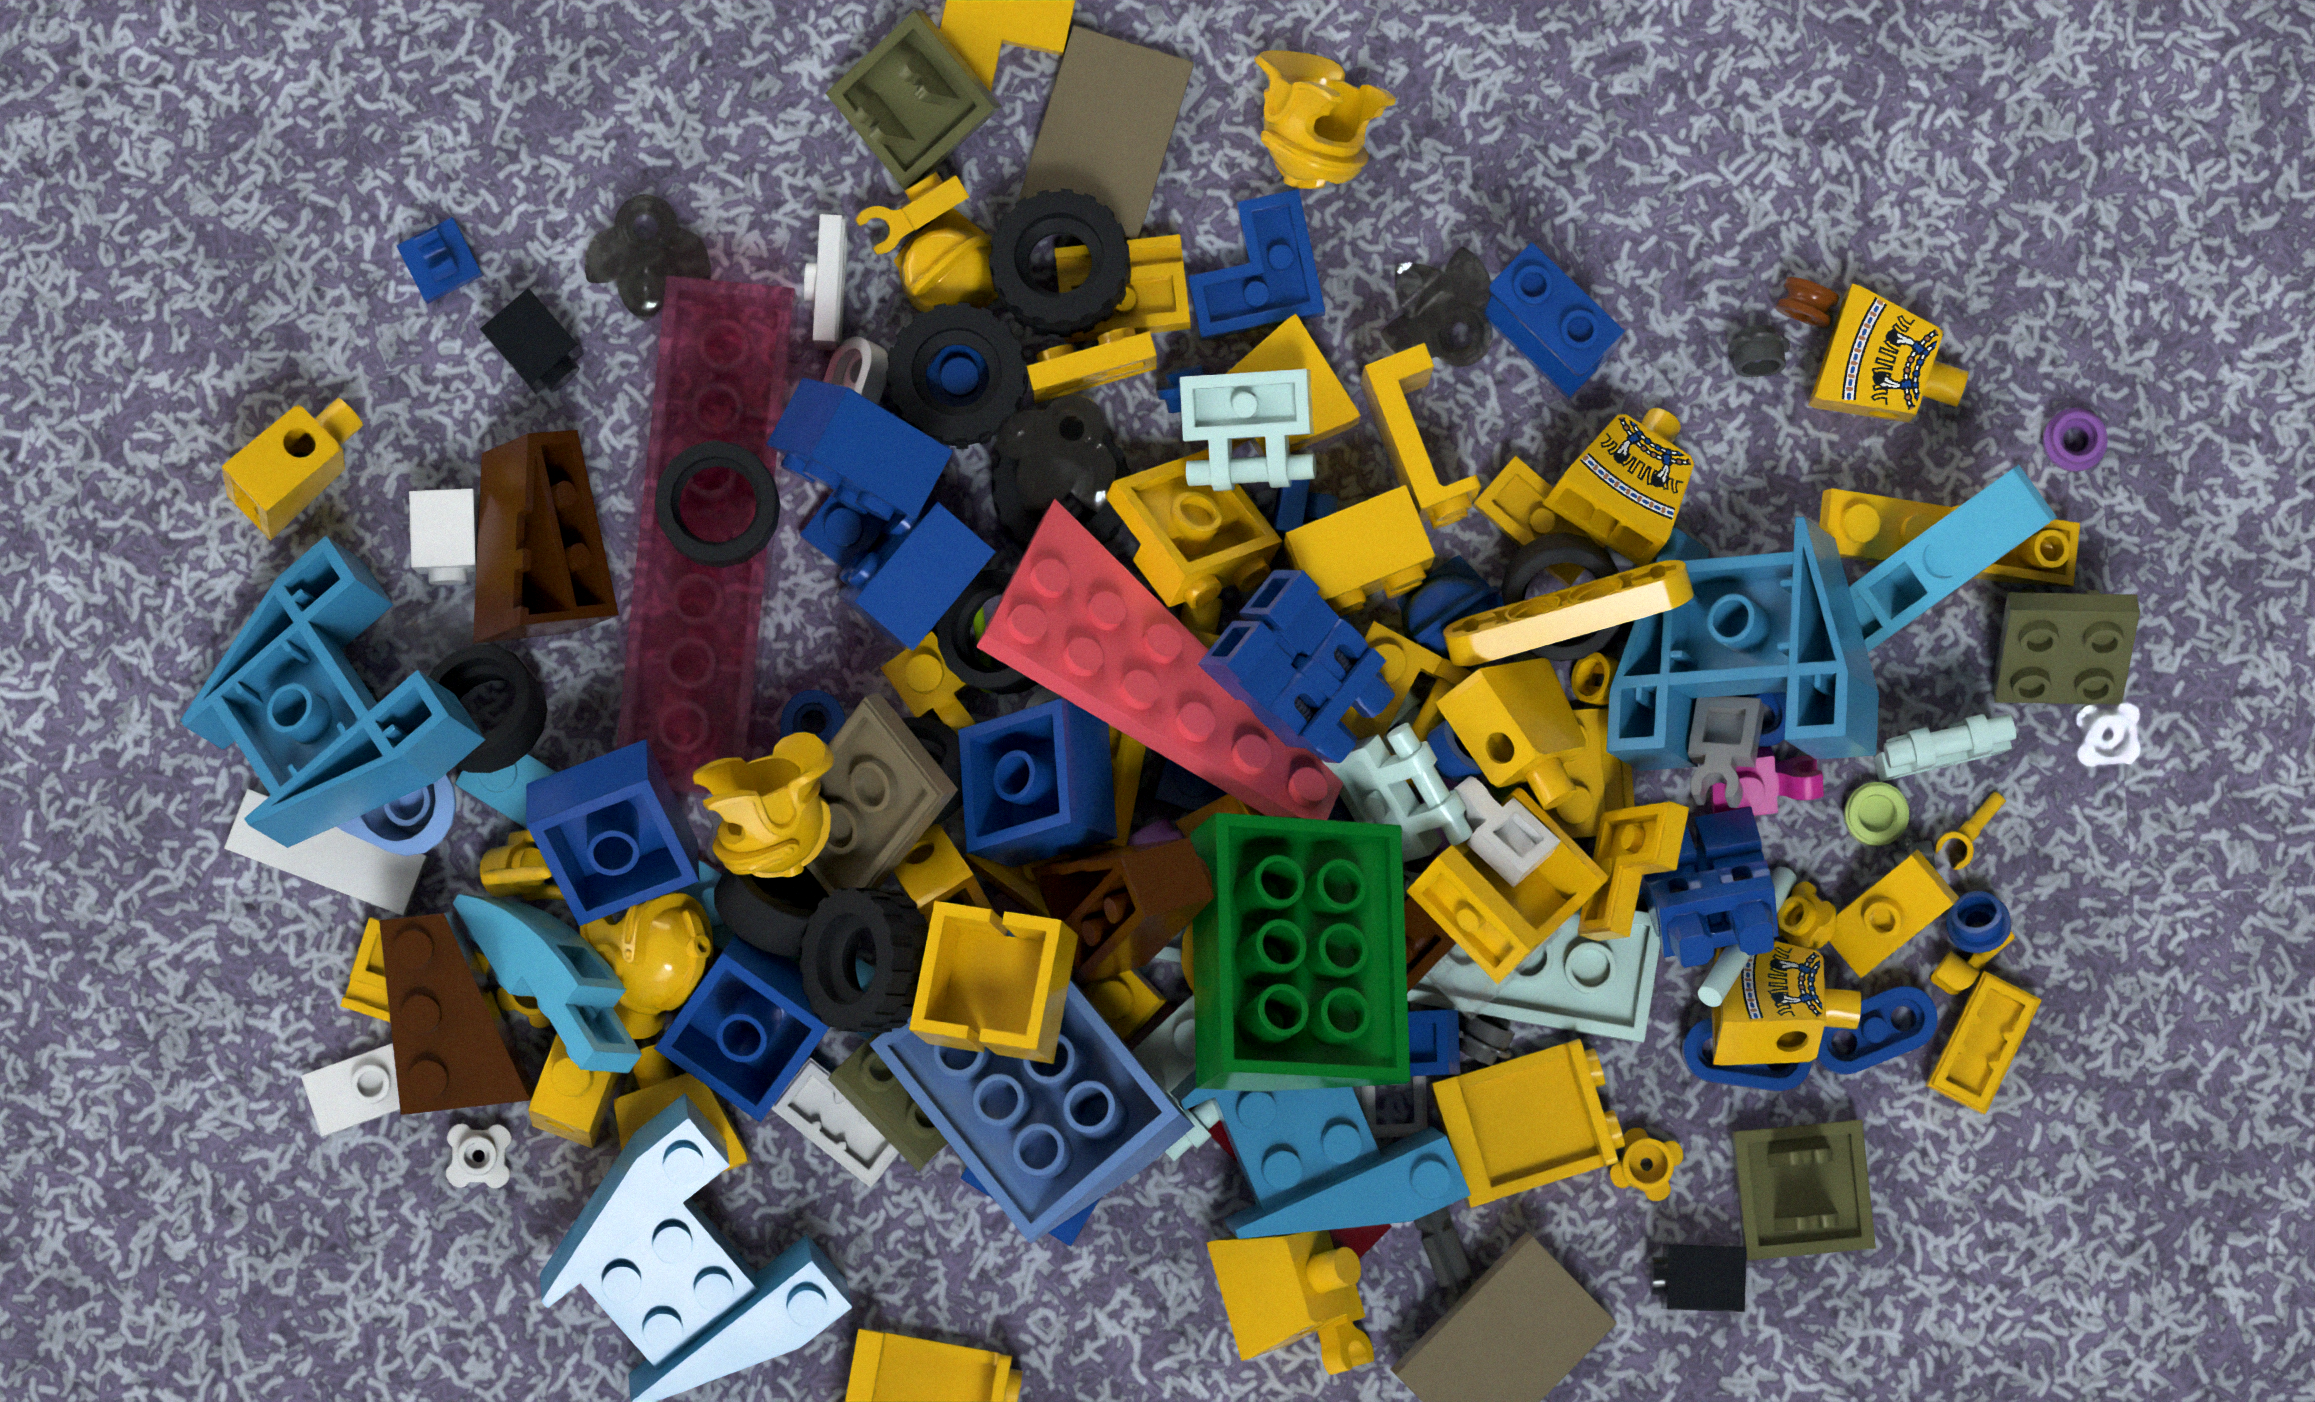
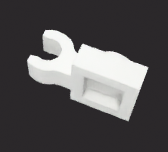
(1507, 835)

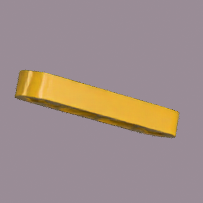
(1568, 613)

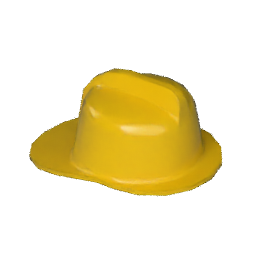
(947, 264)

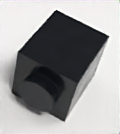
(534, 343)
(1700, 1277)

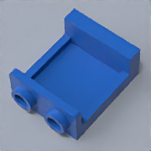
(1551, 321)

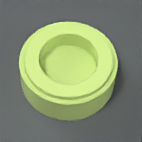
(1876, 814)

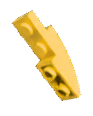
(1878, 526)

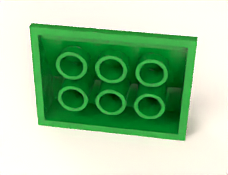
(1300, 955)

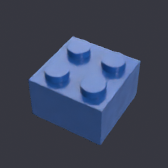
(857, 450)
(913, 573)
(1037, 784)
(612, 832)
(745, 1028)

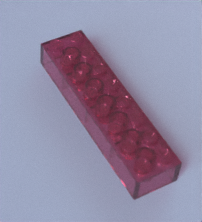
(695, 625)

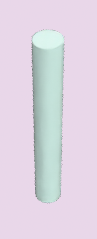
(1732, 959)

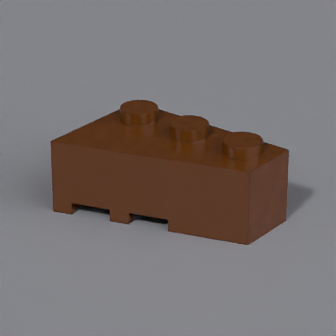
(538, 542)
(1125, 902)
(445, 1021)

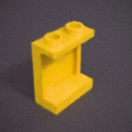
(1384, 389)
(1492, 918)
(1528, 1121)
(924, 1370)

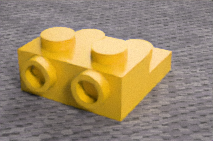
(1193, 535)

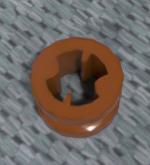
(1807, 302)

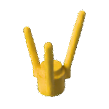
(517, 870)

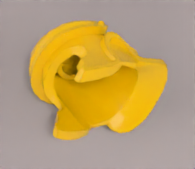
(1316, 118)
(770, 807)
(657, 955)

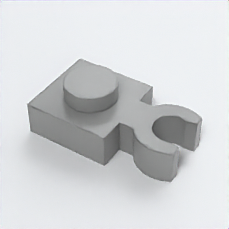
(1721, 738)

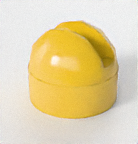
(1585, 674)

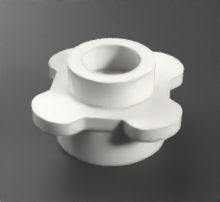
(465, 1143)

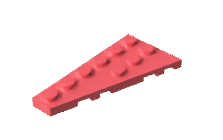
(1121, 655)

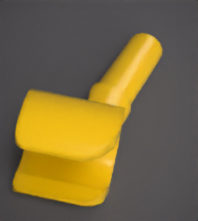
(1971, 829)
(1956, 974)

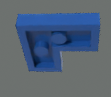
(1275, 281)

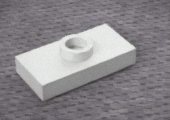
(826, 282)
(353, 1090)
(834, 1124)

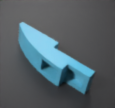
(1948, 555)
(563, 971)

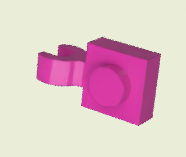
(1771, 778)

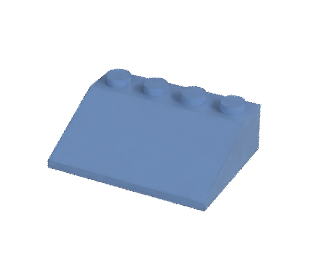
(1042, 1131)

